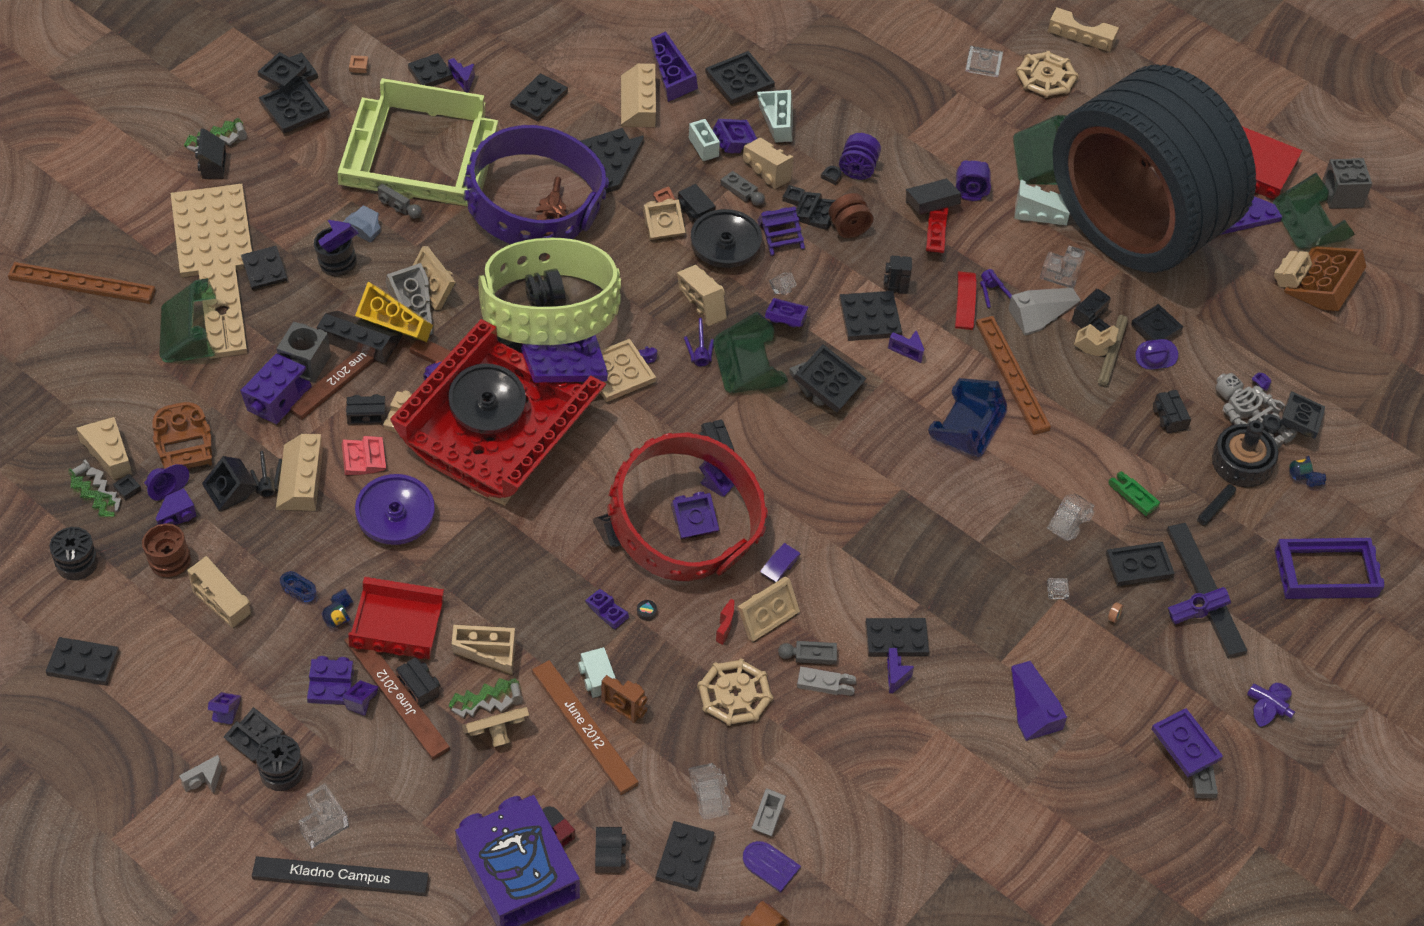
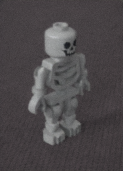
(1239, 406)

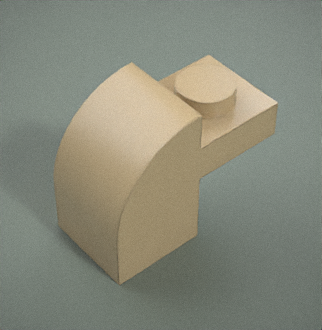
(1096, 342)

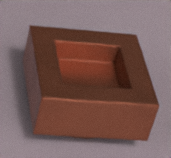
(663, 194)

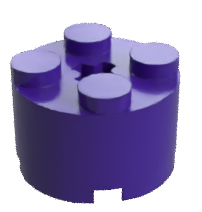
(973, 180)

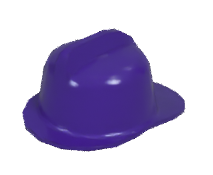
(1156, 354)
(166, 481)

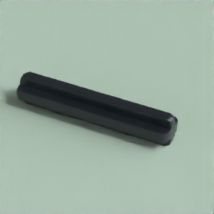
(1216, 504)

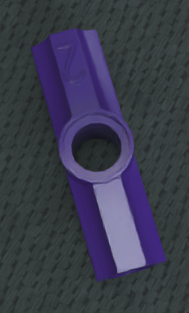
(1210, 602)

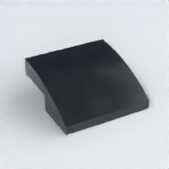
(814, 210)
(251, 732)

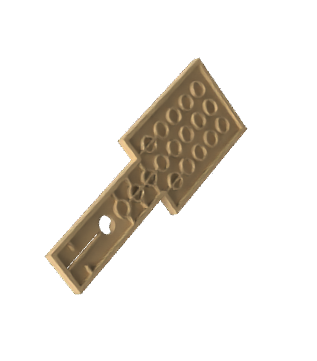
(210, 242)

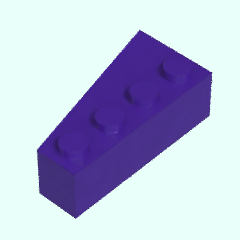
(673, 68)

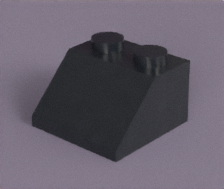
(229, 483)

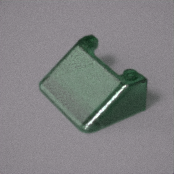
(1035, 151)
(1305, 216)
(177, 335)
(744, 357)

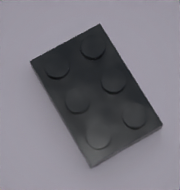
(538, 97)
(1302, 415)
(1140, 563)
(905, 634)
(82, 661)
(685, 856)

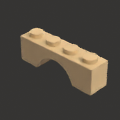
(1100, 36)

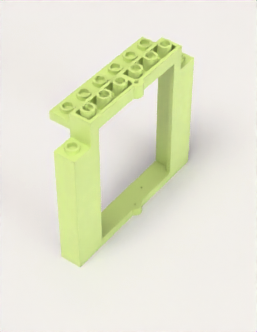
(369, 124)

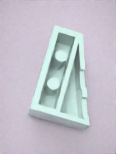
(778, 113)
(1040, 206)

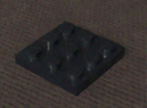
(739, 77)
(294, 106)
(870, 315)
(829, 378)

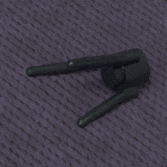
(266, 486)

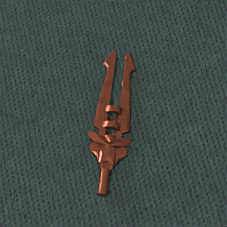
(552, 206)

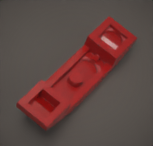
(936, 230)
(965, 300)

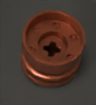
(166, 550)

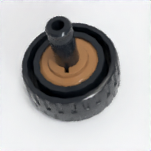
(1245, 454)

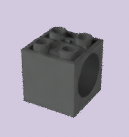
(1347, 183)
(306, 347)

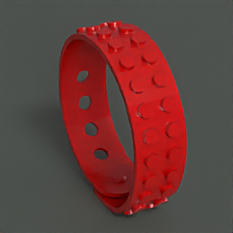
(716, 454)

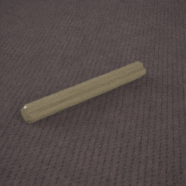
(1112, 352)

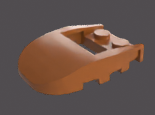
(179, 424)

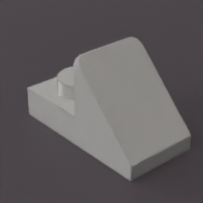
(205, 772)
(769, 812)

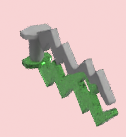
(228, 125)
(76, 483)
(478, 700)

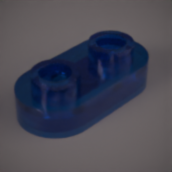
(300, 586)

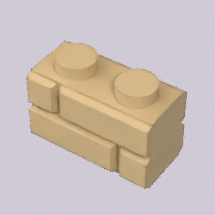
(1293, 269)

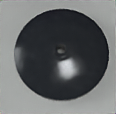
(726, 238)
(487, 398)

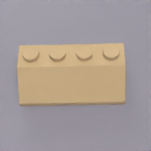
(638, 96)
(300, 473)

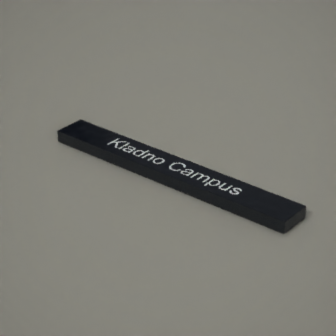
(340, 876)

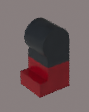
(561, 827)

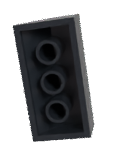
(359, 335)

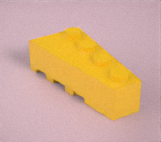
(388, 312)

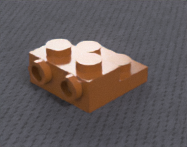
(624, 699)

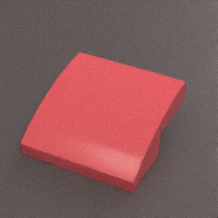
(363, 456)

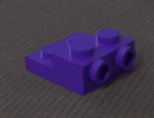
(733, 134)
(786, 312)
(694, 515)
(329, 680)

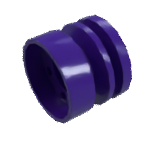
(860, 156)

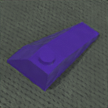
(1036, 704)

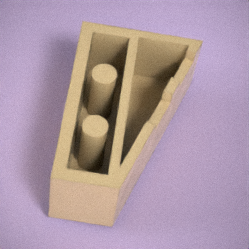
(768, 162)
(704, 293)
(106, 446)
(218, 592)
(486, 645)

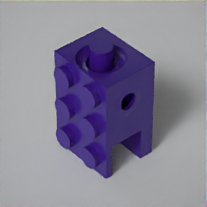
(275, 388)

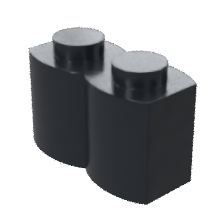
(608, 850)

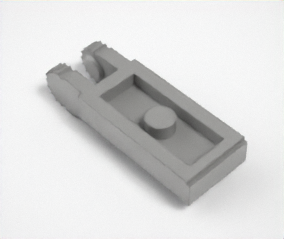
(825, 681)

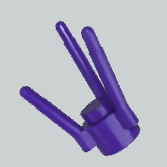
(991, 280)
(701, 355)

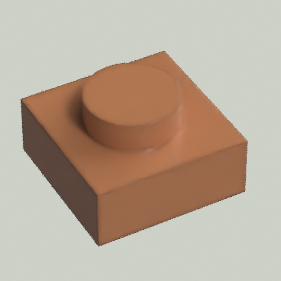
(358, 64)

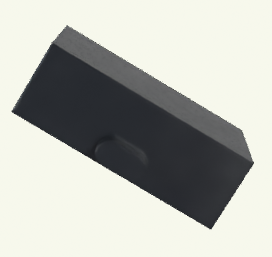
(933, 196)

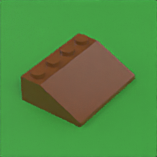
(1330, 277)

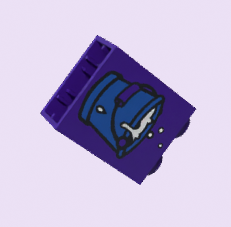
(517, 862)

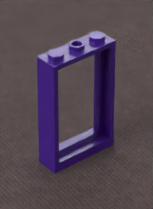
(1288, 576)

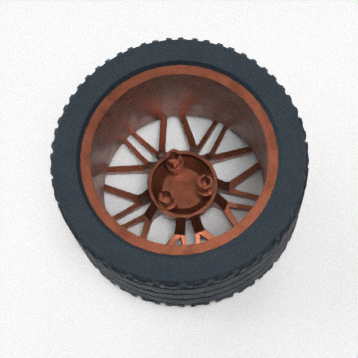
(1190, 140)

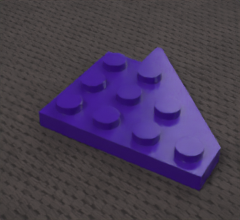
(1259, 214)
(560, 364)

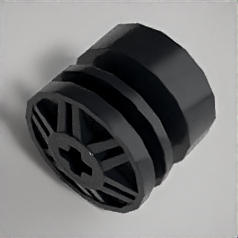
(339, 260)
(548, 289)
(73, 553)
(279, 762)

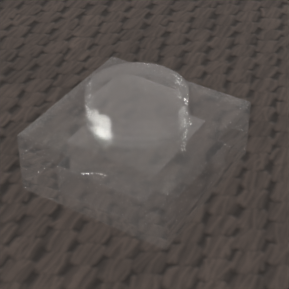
(1058, 588)

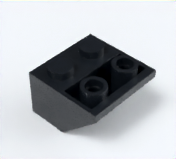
(211, 155)

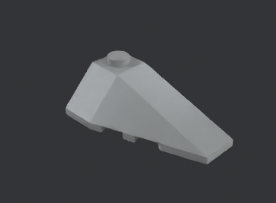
(411, 289)
(1039, 307)

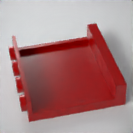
(1272, 162)
(397, 618)

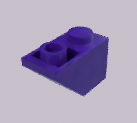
(176, 509)

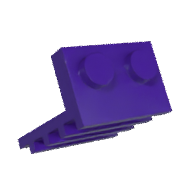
(781, 217)

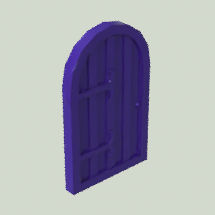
(769, 864)

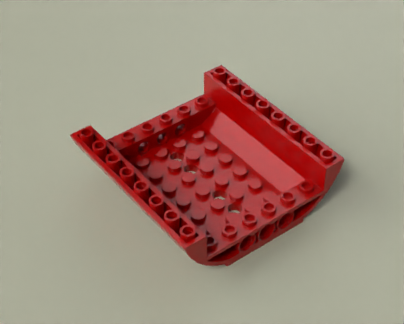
(512, 457)

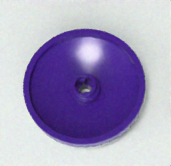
(394, 509)

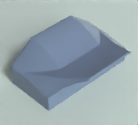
(366, 222)

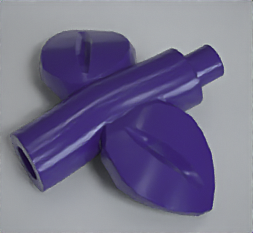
(1270, 702)

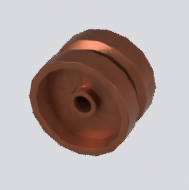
(850, 215)

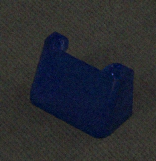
(973, 417)

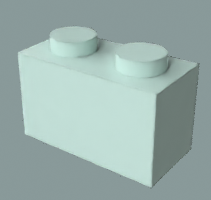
(704, 139)
(595, 667)

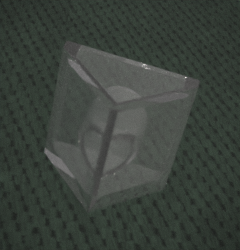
(984, 61)

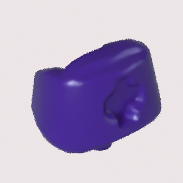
(649, 354)
(1262, 381)

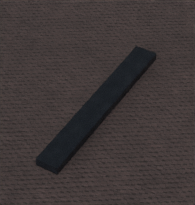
(1204, 583)

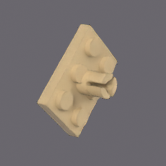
(438, 277)
(768, 609)
(496, 725)

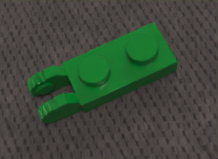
(1134, 493)

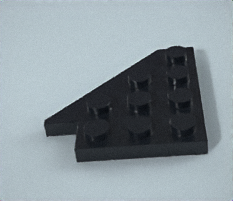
(615, 153)

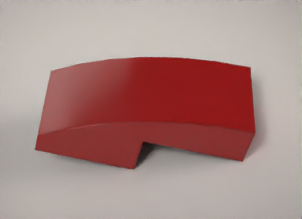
(726, 622)

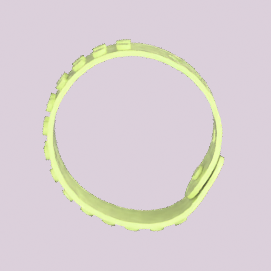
(558, 323)

